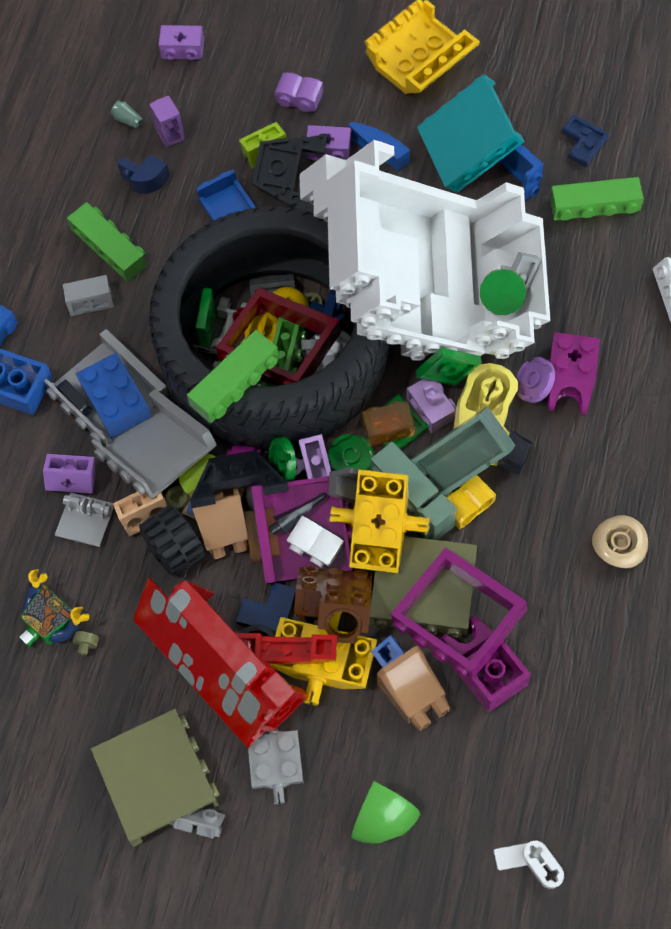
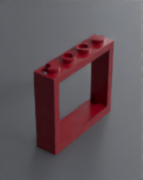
(290, 311)

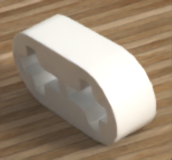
(548, 861)

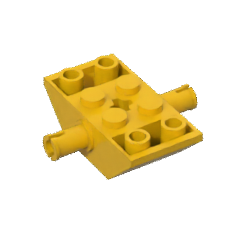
(376, 544)
(347, 672)

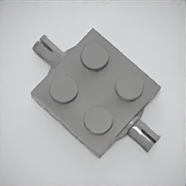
(275, 762)

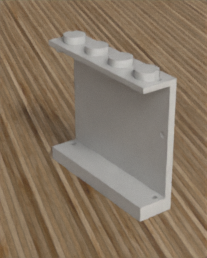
(141, 375)
(157, 448)

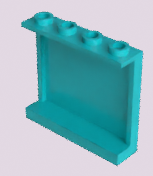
(469, 134)

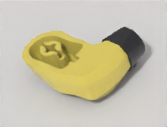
(493, 387)

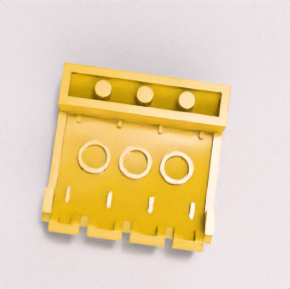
(417, 48)

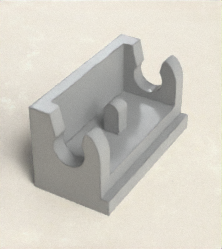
(88, 295)

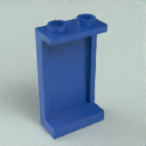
(525, 169)
(223, 196)

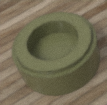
(177, 498)

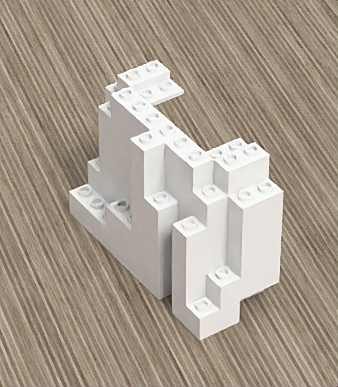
(417, 256)

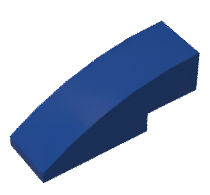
(364, 134)

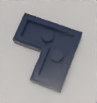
(588, 139)
(278, 605)

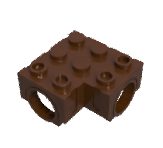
(333, 591)

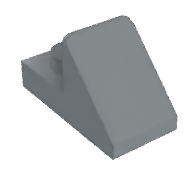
(525, 266)

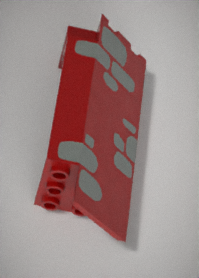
(216, 660)

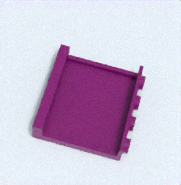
(288, 562)

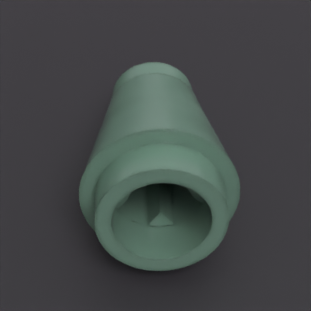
(125, 114)

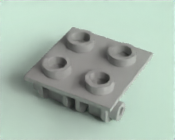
(84, 519)

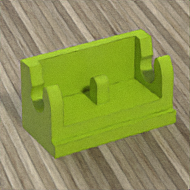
(251, 143)

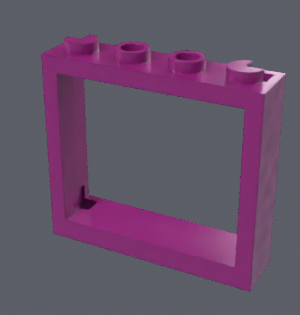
(478, 579)

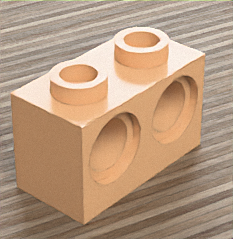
(136, 509)

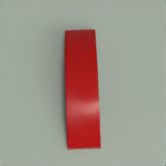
(292, 649)

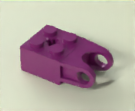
(575, 369)
(486, 687)

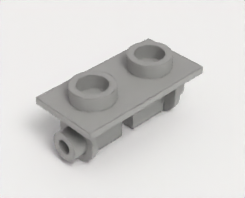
(207, 822)

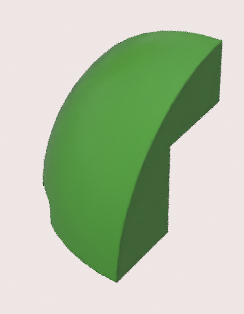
(384, 816)

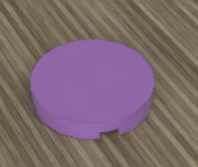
(535, 379)

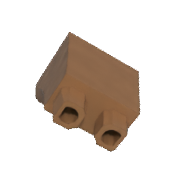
(222, 523)
(413, 688)

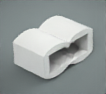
(315, 542)

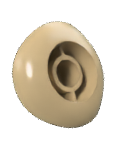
(620, 541)

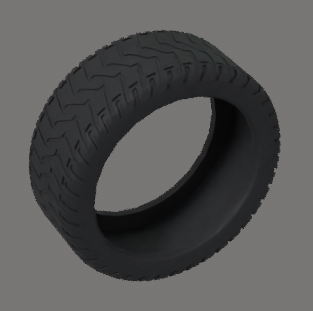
(242, 248)

